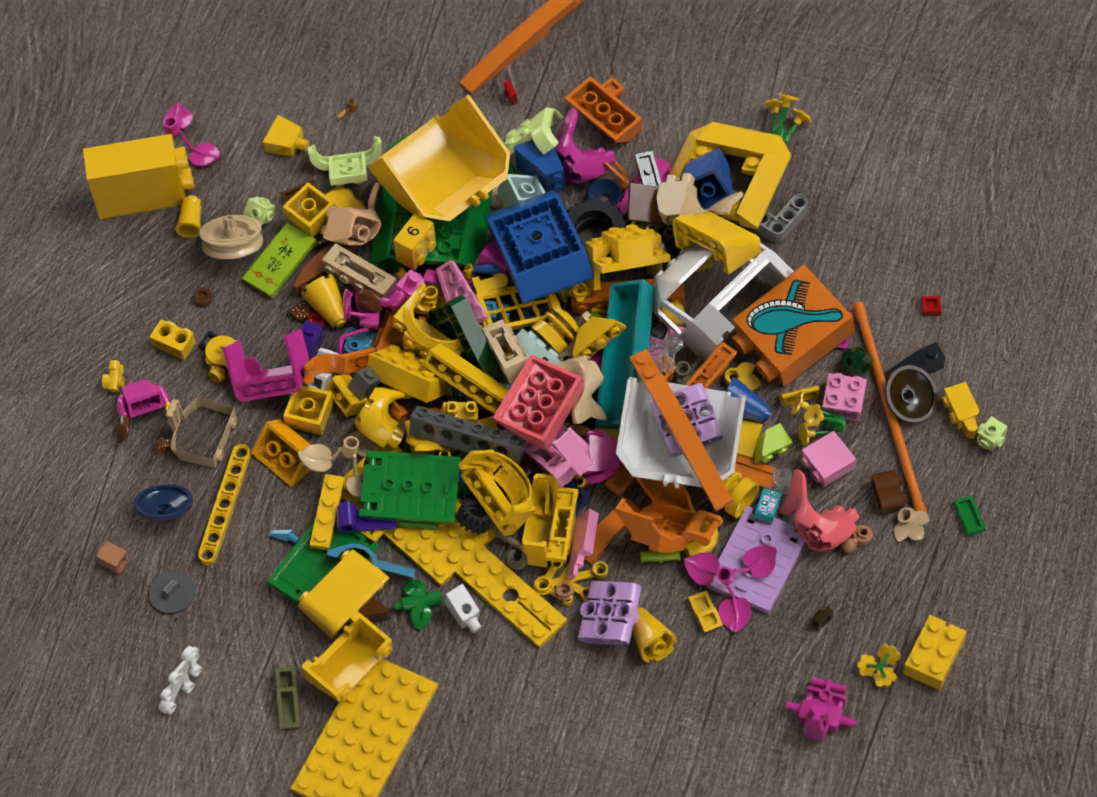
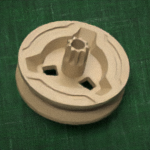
(231, 237)

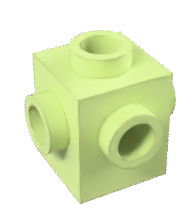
(260, 209)
(991, 434)

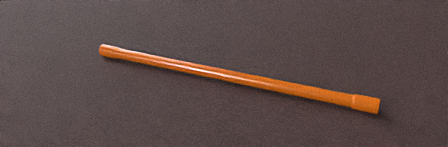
(862, 318)

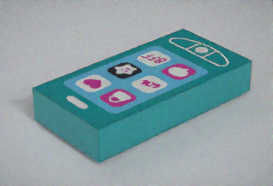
(767, 505)

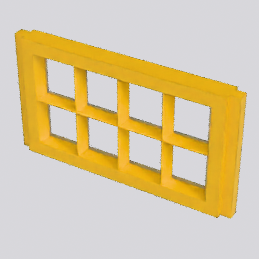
(550, 299)

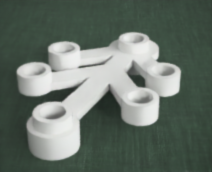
(180, 677)

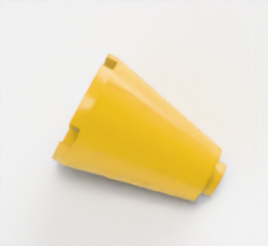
(326, 300)
(652, 637)

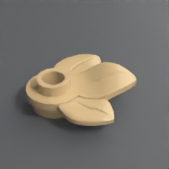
(912, 526)

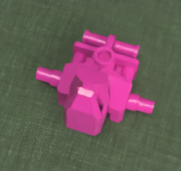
(822, 709)

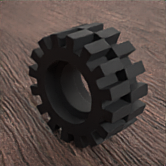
(473, 516)

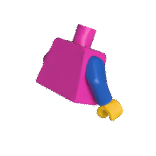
(488, 263)

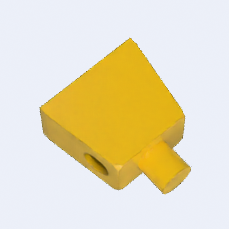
(285, 138)

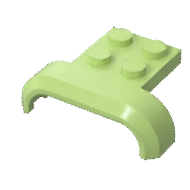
(537, 129)
(346, 167)

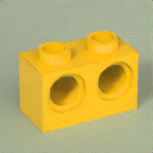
(170, 343)

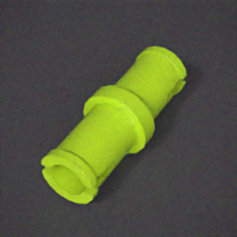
(653, 556)

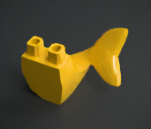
(464, 410)
(375, 419)

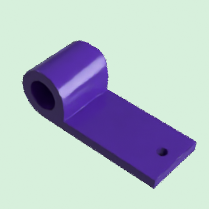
(350, 522)

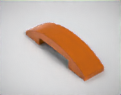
(607, 531)

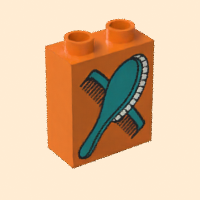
(792, 327)

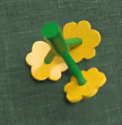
(883, 676)

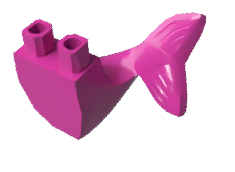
(579, 164)

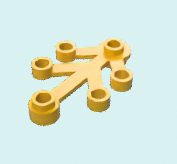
(552, 583)

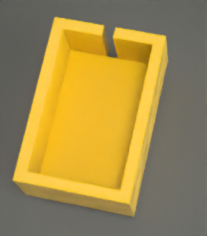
(934, 652)

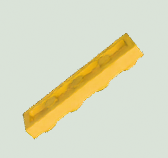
(327, 512)

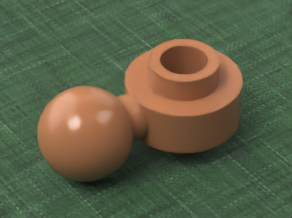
(850, 544)

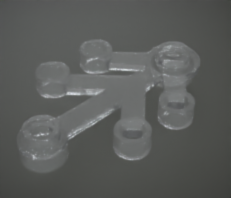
(669, 346)

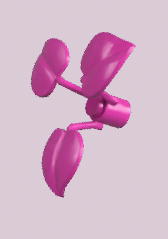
(180, 118)
(367, 320)
(705, 566)

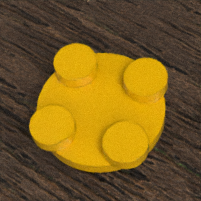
(214, 350)

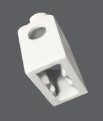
(459, 603)

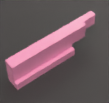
(583, 540)

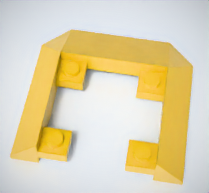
(765, 161)

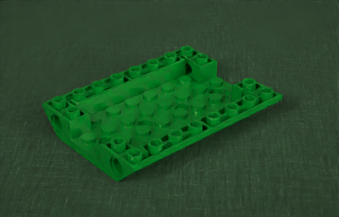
(456, 240)

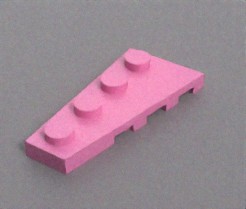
(454, 285)

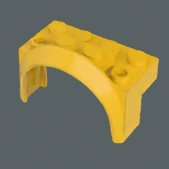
(479, 477)

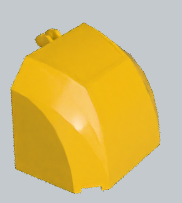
(445, 164)

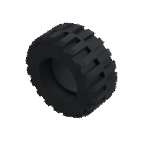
(596, 215)

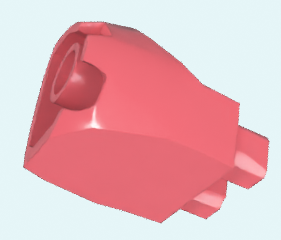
(818, 530)

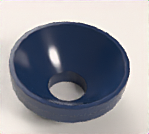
(605, 187)

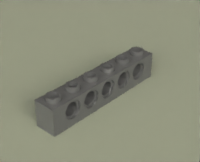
(464, 434)

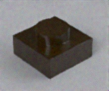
(822, 618)

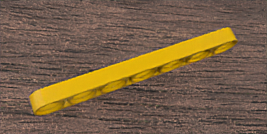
(225, 513)

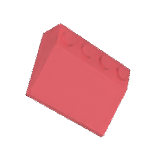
(539, 401)

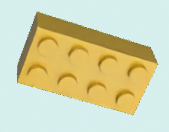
(407, 374)

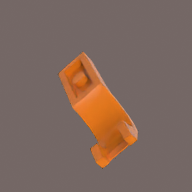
(336, 363)

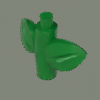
(418, 603)

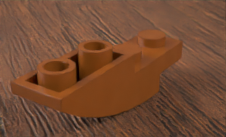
(315, 269)

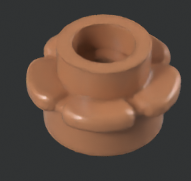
(564, 586)

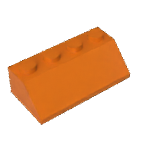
(605, 111)

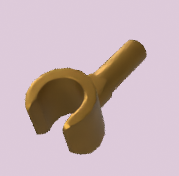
(350, 108)

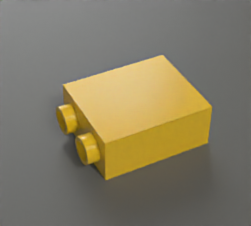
(137, 175)

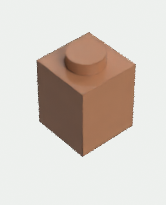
(112, 557)

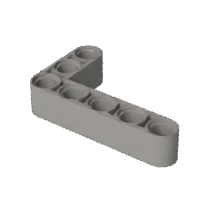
(780, 222)

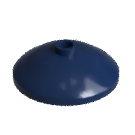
(163, 502)

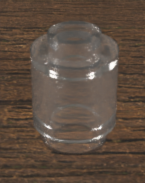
(782, 480)

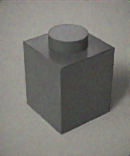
(363, 383)

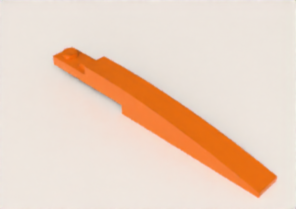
(518, 42)
(707, 375)
(681, 430)

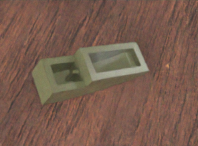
(288, 697)

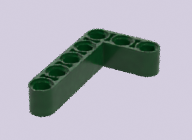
(469, 334)

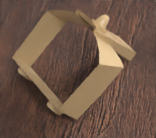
(176, 415)

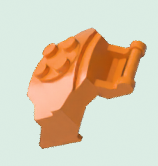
(669, 520)

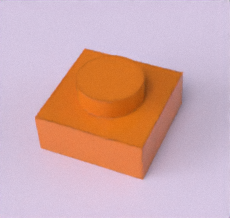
(614, 87)

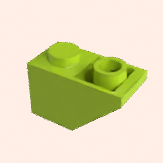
(770, 443)

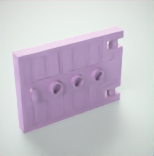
(761, 592)

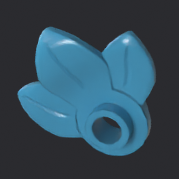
(359, 341)

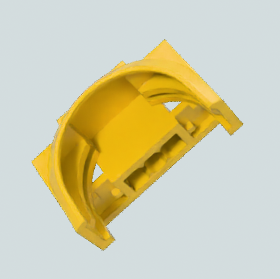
(628, 249)
(419, 335)
(552, 526)

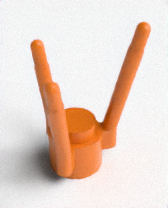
(622, 178)
(399, 411)

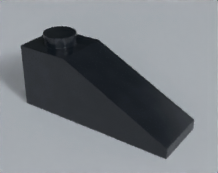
(928, 358)

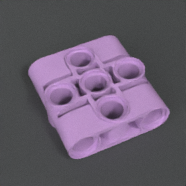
(705, 427)
(609, 613)

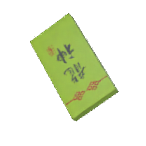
(279, 260)

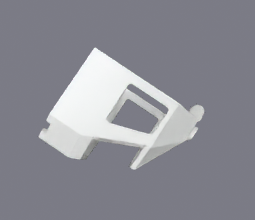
(709, 325)

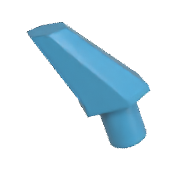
(286, 535)

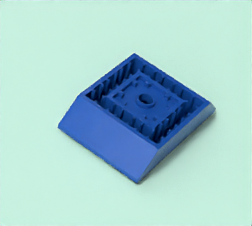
(542, 264)

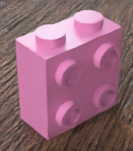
(844, 396)
(828, 459)

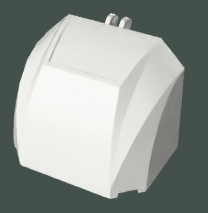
(644, 448)

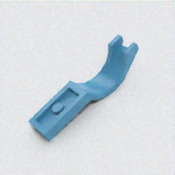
(336, 552)

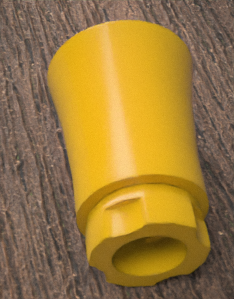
(189, 218)

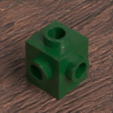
(855, 361)

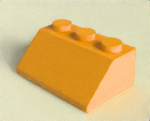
(279, 449)

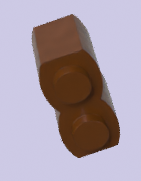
(888, 491)

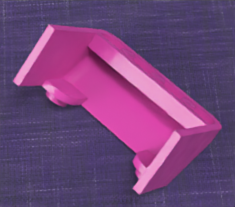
(254, 383)

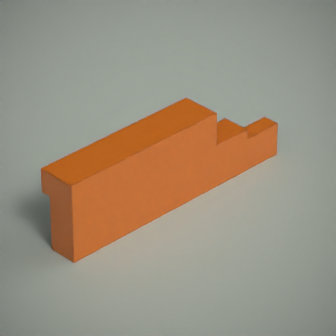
(757, 472)

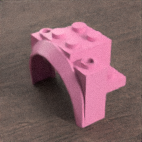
(564, 457)

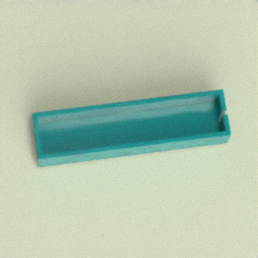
(632, 305)

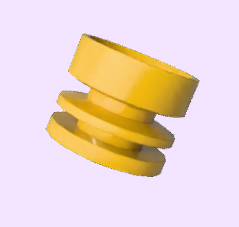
(556, 329)
(742, 492)

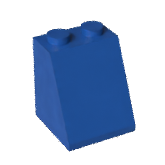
(546, 167)
(711, 177)

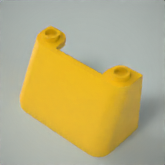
(726, 240)
(342, 592)
(348, 658)

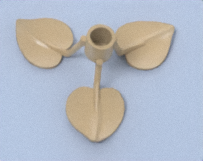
(319, 458)

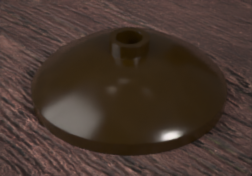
(919, 392)

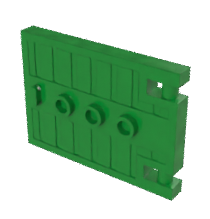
(410, 487)
(308, 566)

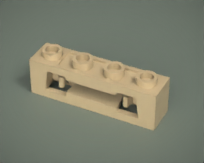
(336, 263)
(496, 336)

